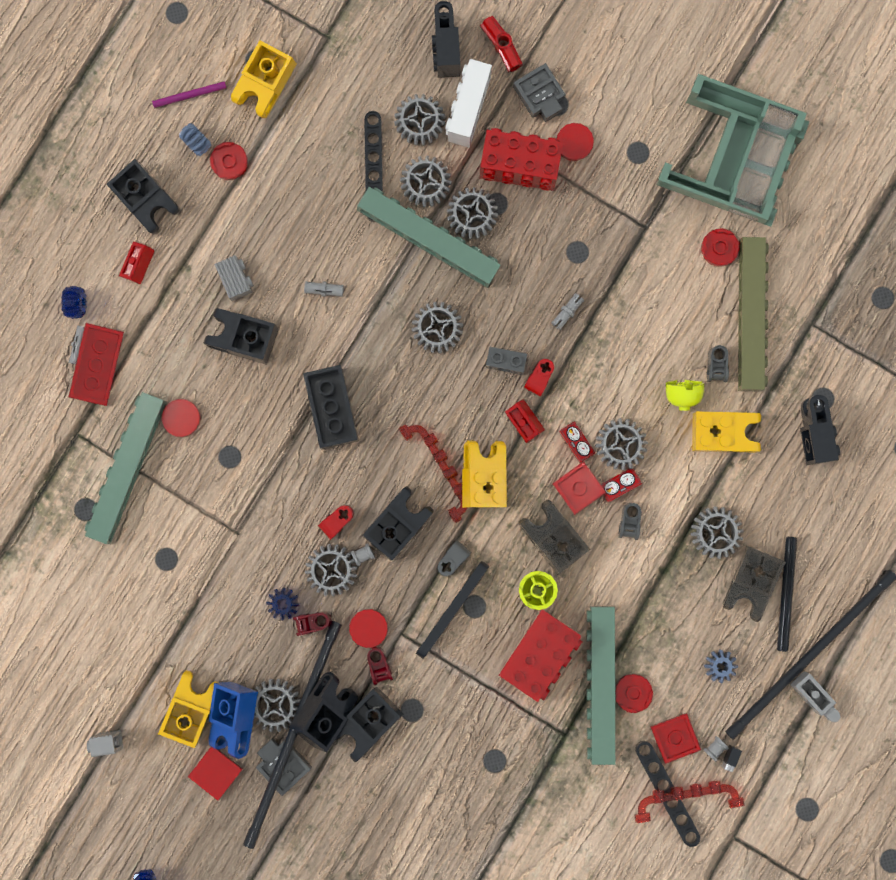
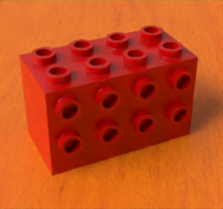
(520, 159)
(541, 656)

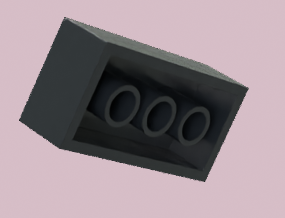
(331, 407)

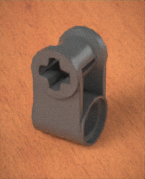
(718, 366)
(630, 523)
(455, 556)

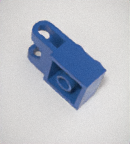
(232, 717)

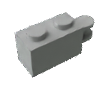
(815, 696)

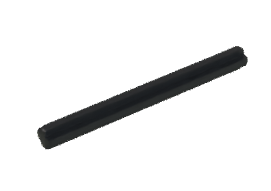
(787, 594)

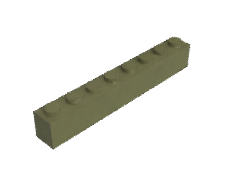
(752, 314)

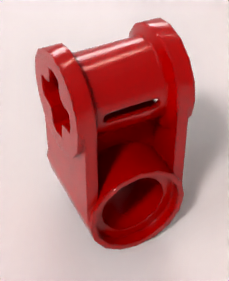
(538, 380)
(334, 523)

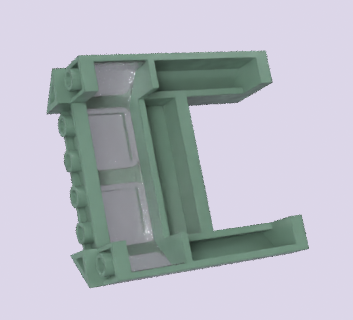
(749, 154)

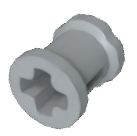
(362, 554)
(716, 748)

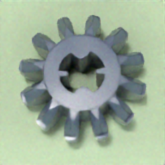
(195, 139)
(720, 658)

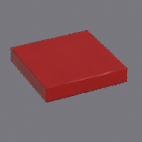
(579, 488)
(675, 738)
(215, 773)

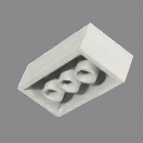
(469, 103)

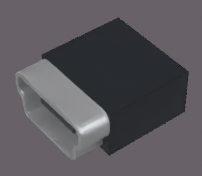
(731, 758)

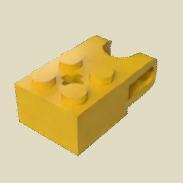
(264, 83)
(729, 435)
(484, 472)
(190, 705)

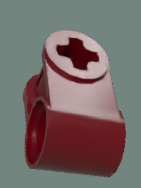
(308, 623)
(379, 667)

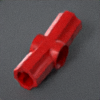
(507, 53)

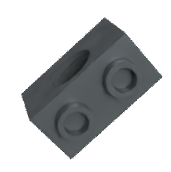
(506, 360)

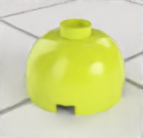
(684, 393)
(538, 590)

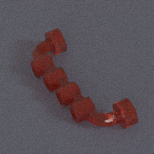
(440, 457)
(678, 793)

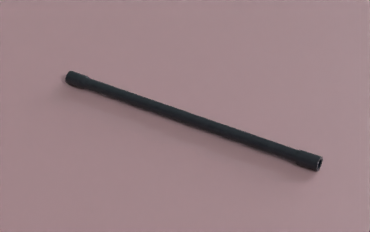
(881, 585)
(254, 830)

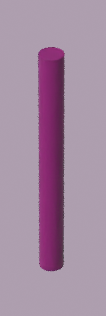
(189, 94)

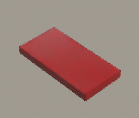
(96, 364)

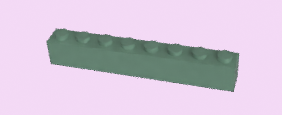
(428, 236)
(125, 469)
(601, 685)

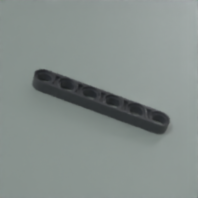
(373, 148)
(452, 609)
(679, 808)

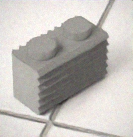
(234, 278)
(105, 743)

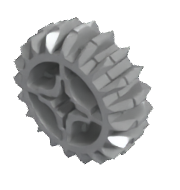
(412, 120)
(420, 196)
(477, 197)
(445, 323)
(624, 452)
(721, 525)
(322, 584)
(281, 711)

